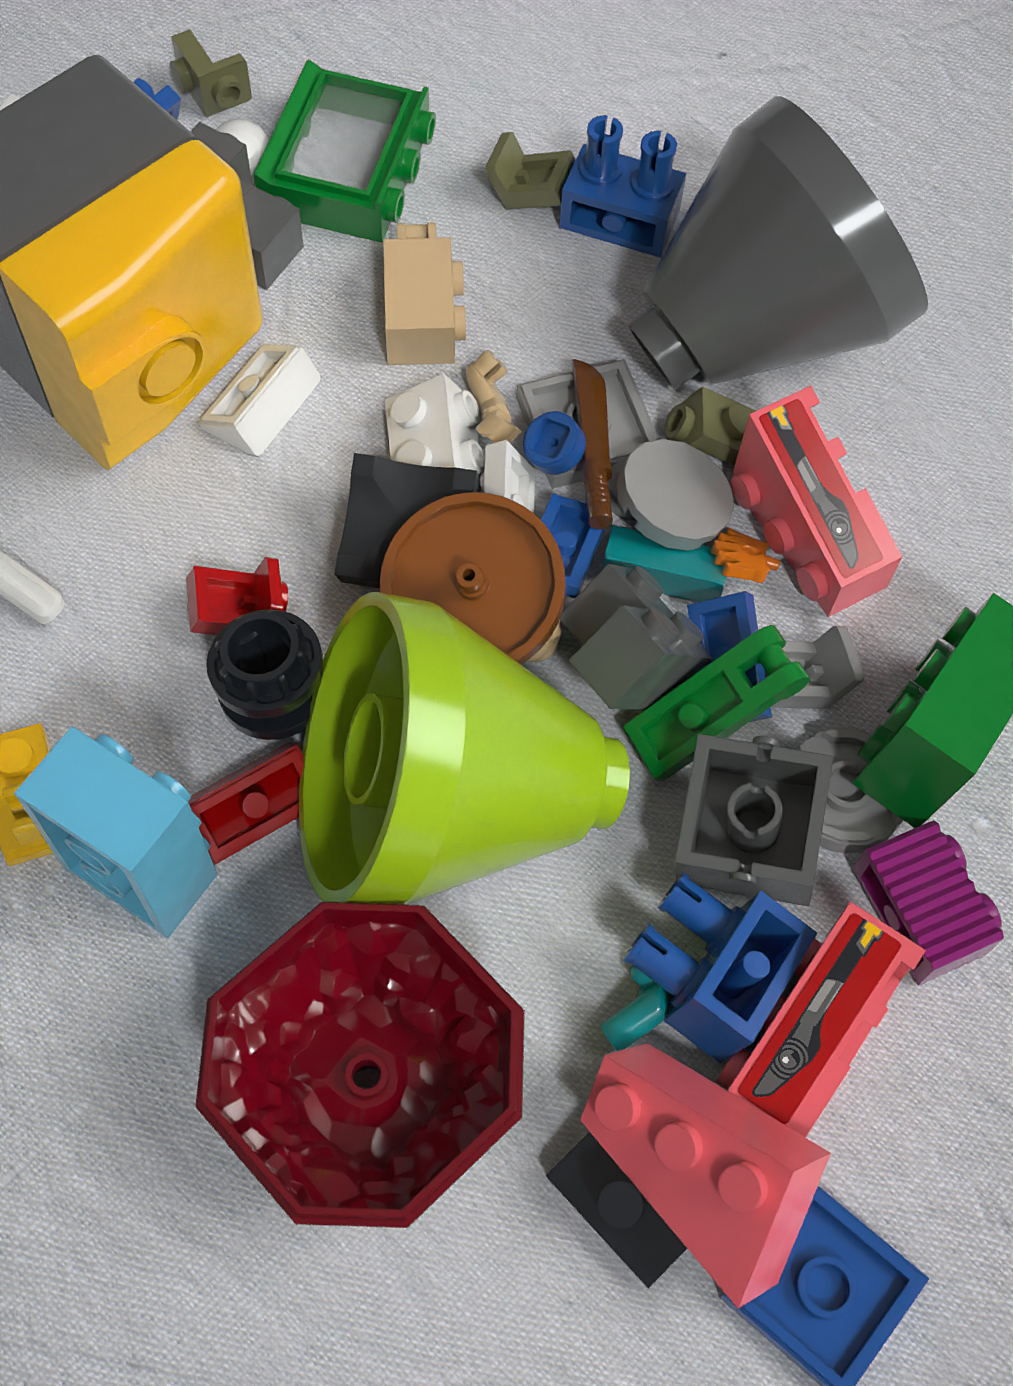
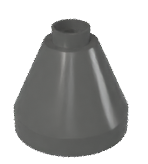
(777, 260)

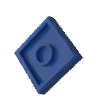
(835, 1296)

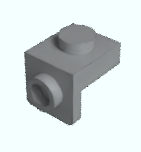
(831, 668)

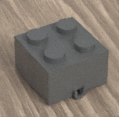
(754, 818)

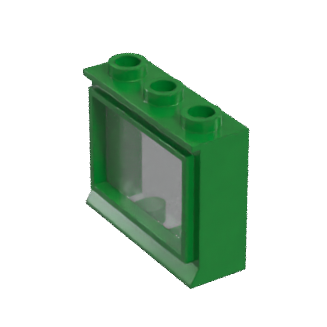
(346, 151)

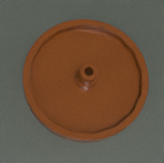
(483, 565)

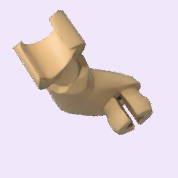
(490, 400)

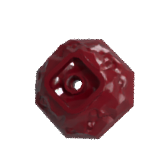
(348, 996)

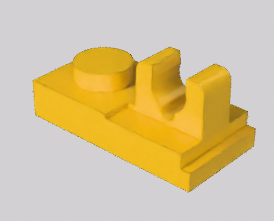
(19, 756)

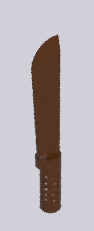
(593, 420)

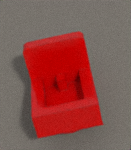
(222, 594)

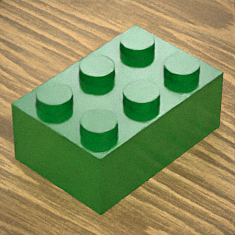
(946, 722)

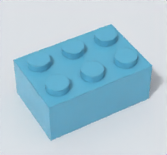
(120, 828)

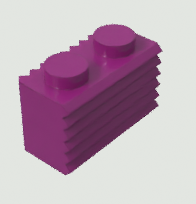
(926, 895)

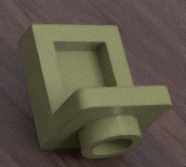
(210, 84)
(528, 178)
(709, 424)

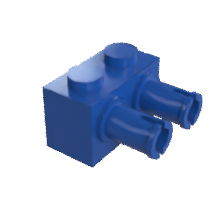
(623, 196)
(737, 983)

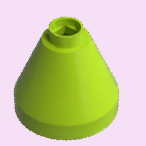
(440, 759)

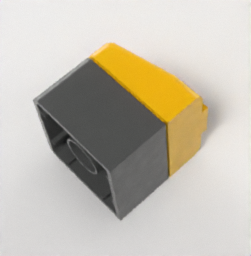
(117, 259)

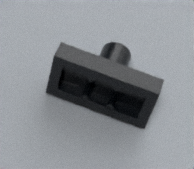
(616, 1210)

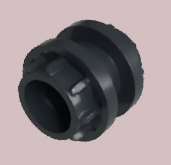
(266, 673)

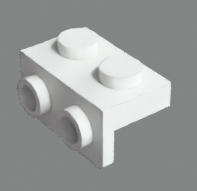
(435, 426)

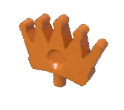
(743, 556)

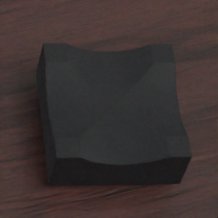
(381, 501)

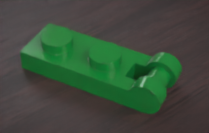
(715, 702)

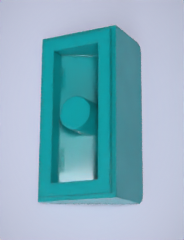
(679, 572)

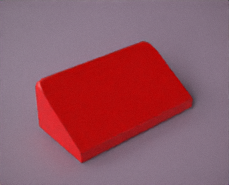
(250, 802)

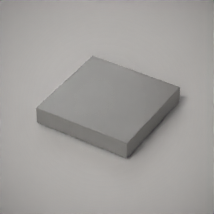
(627, 415)

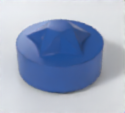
(554, 443)

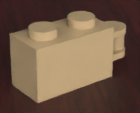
(420, 297)

